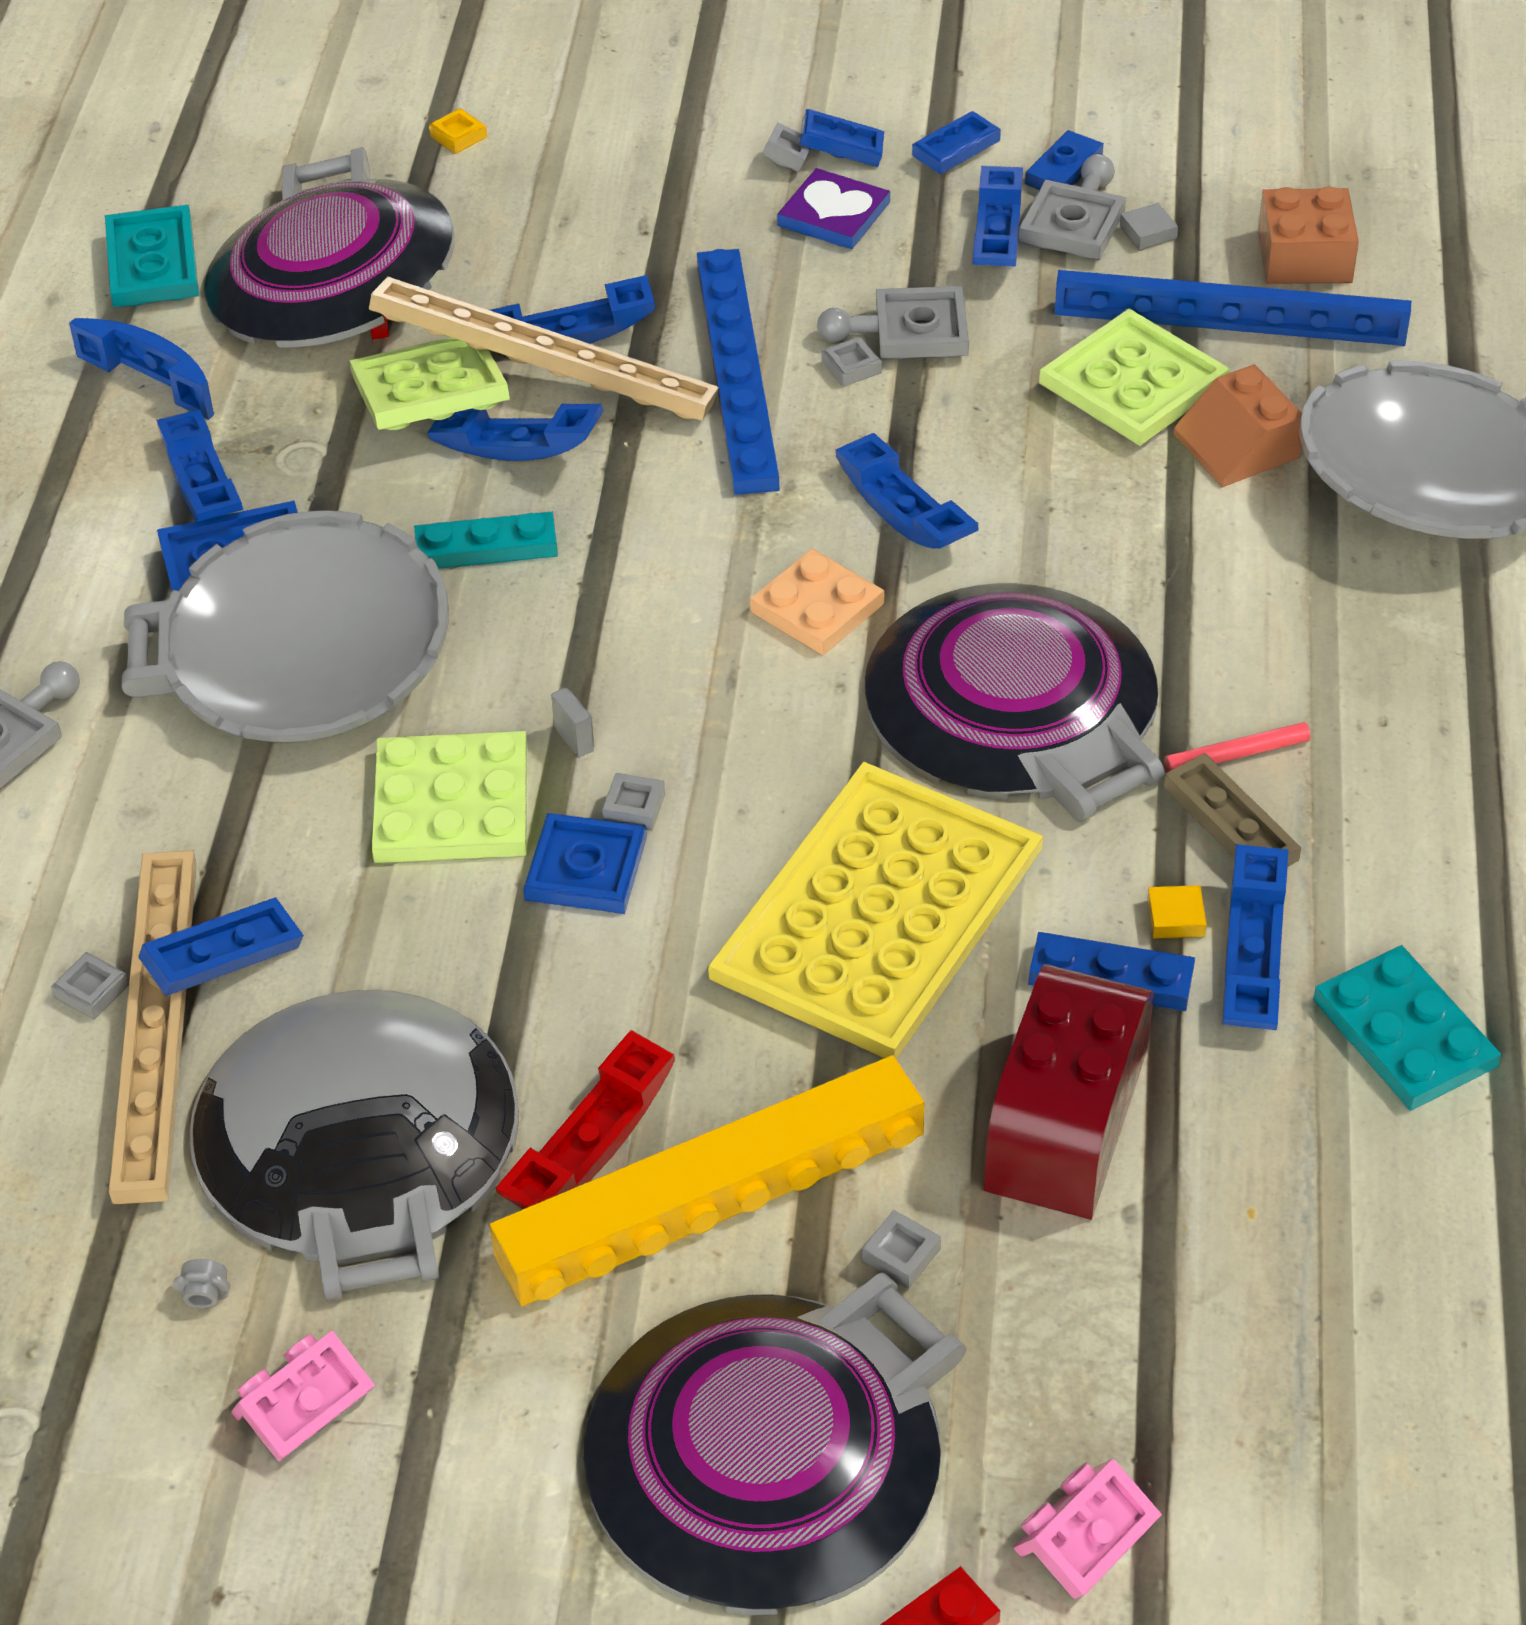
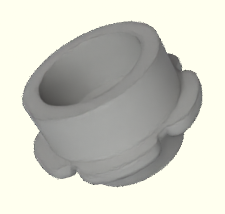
(202, 1283)

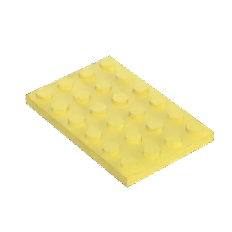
(876, 910)

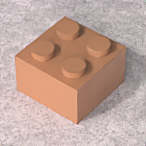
(1307, 235)

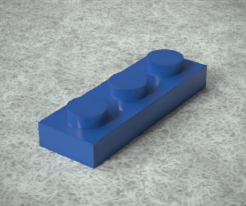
(220, 946)
(1158, 971)

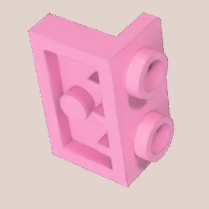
(303, 1395)
(1088, 1526)

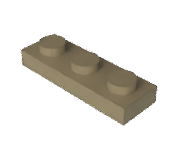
(1225, 808)

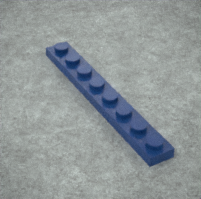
(1234, 307)
(737, 373)

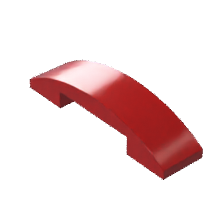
(595, 1128)

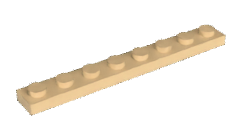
(543, 348)
(151, 1039)

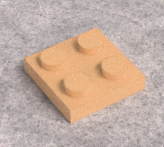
(817, 601)

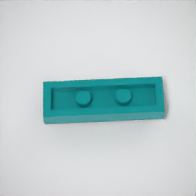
(488, 539)

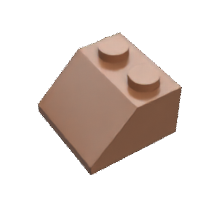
(1241, 427)

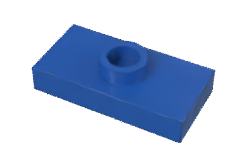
(841, 137)
(956, 142)
(1063, 160)

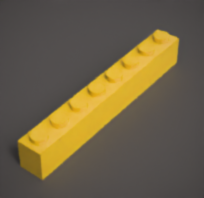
(706, 1180)

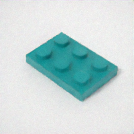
(151, 256)
(1406, 1027)

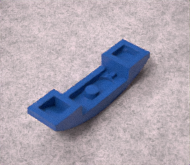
(998, 216)
(595, 320)
(112, 342)
(516, 438)
(197, 466)
(898, 499)
(1255, 937)

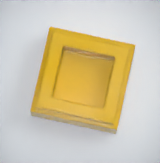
(457, 130)
(1176, 911)

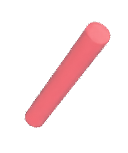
(1243, 746)

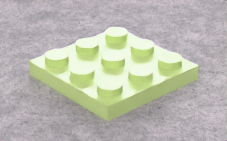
(1132, 376)
(428, 382)
(450, 797)

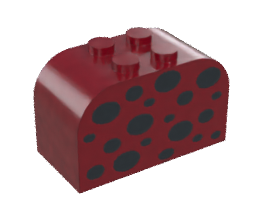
(1066, 1090)

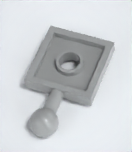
(1097, 213)
(896, 326)
(26, 730)

